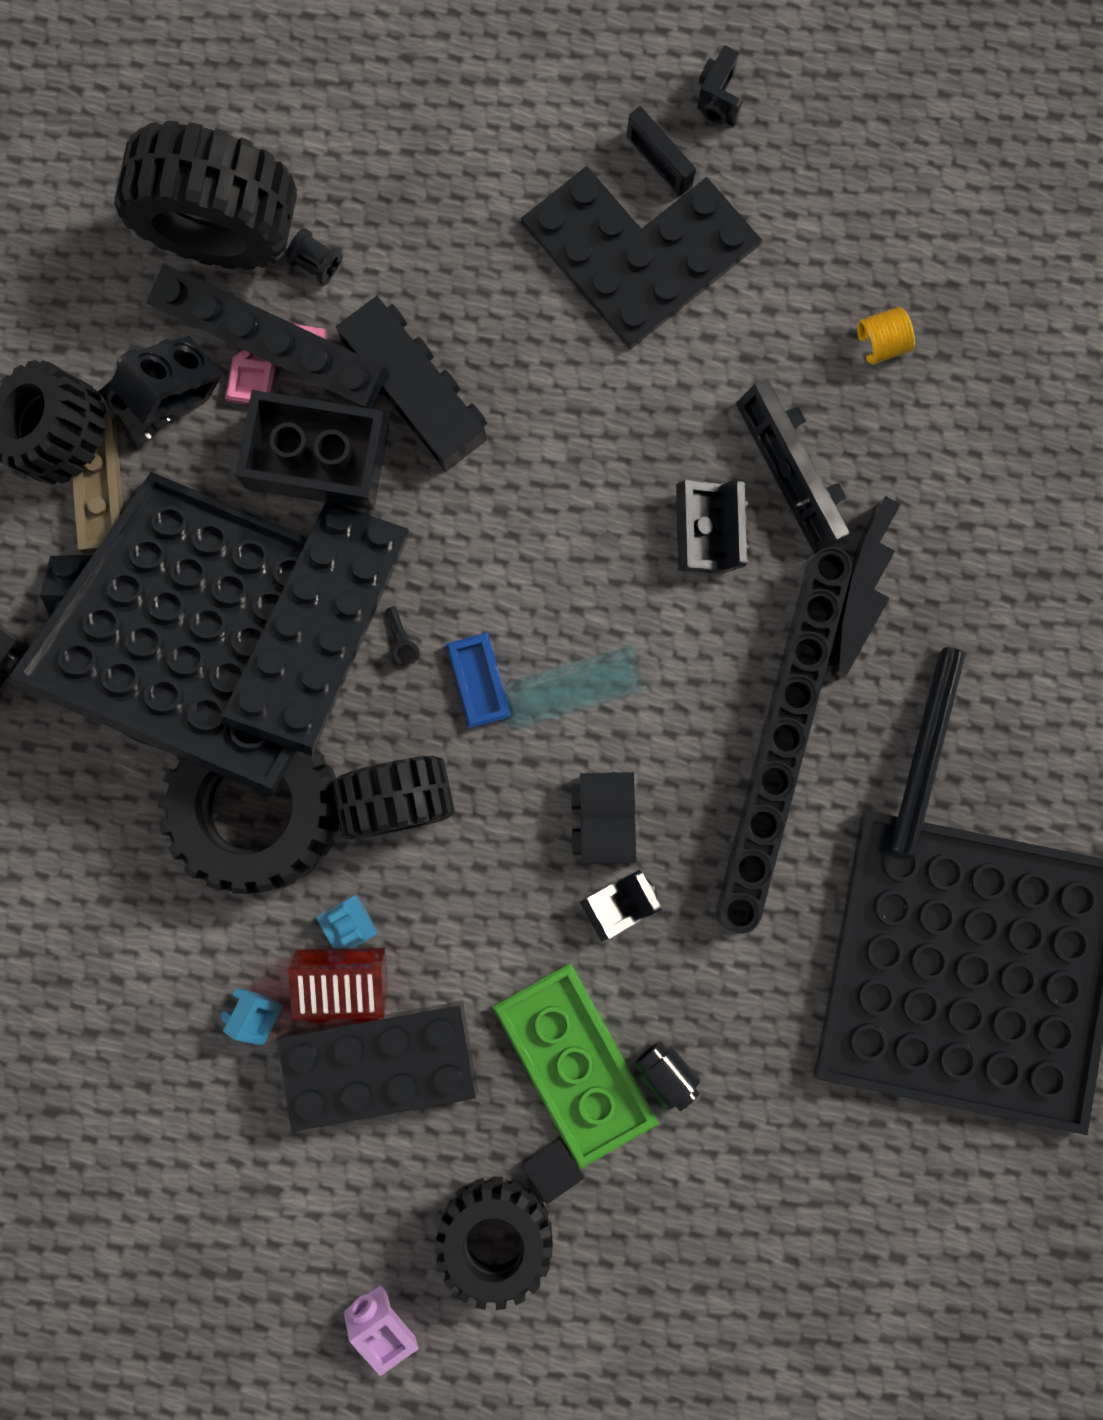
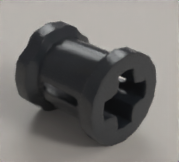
(313, 256)

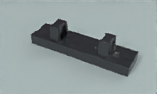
(792, 467)

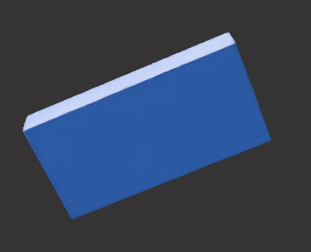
(478, 680)

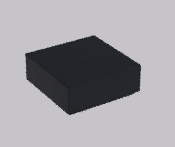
(553, 1170)

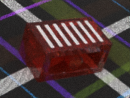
(338, 984)

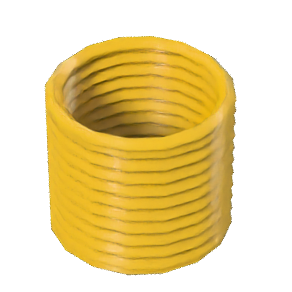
(889, 334)

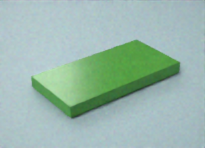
(575, 1065)

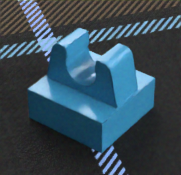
(347, 924)
(252, 1017)

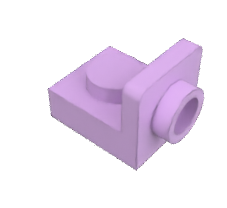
(378, 1331)

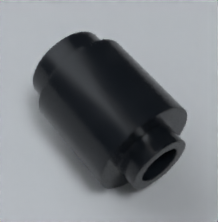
(667, 1076)

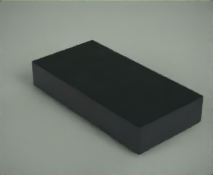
(660, 151)

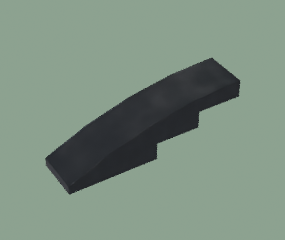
(862, 602)

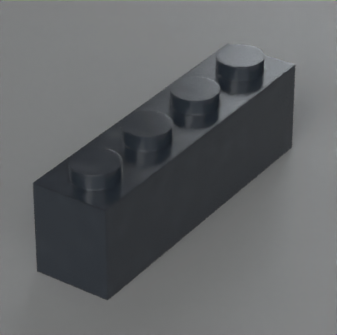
(413, 384)

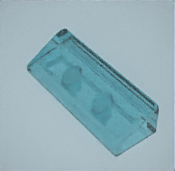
(574, 686)

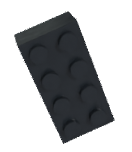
(377, 1066)

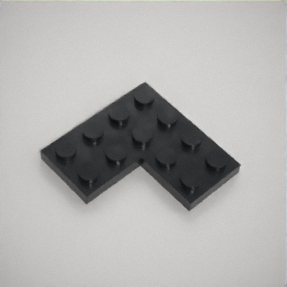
(636, 273)

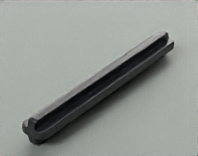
(927, 753)

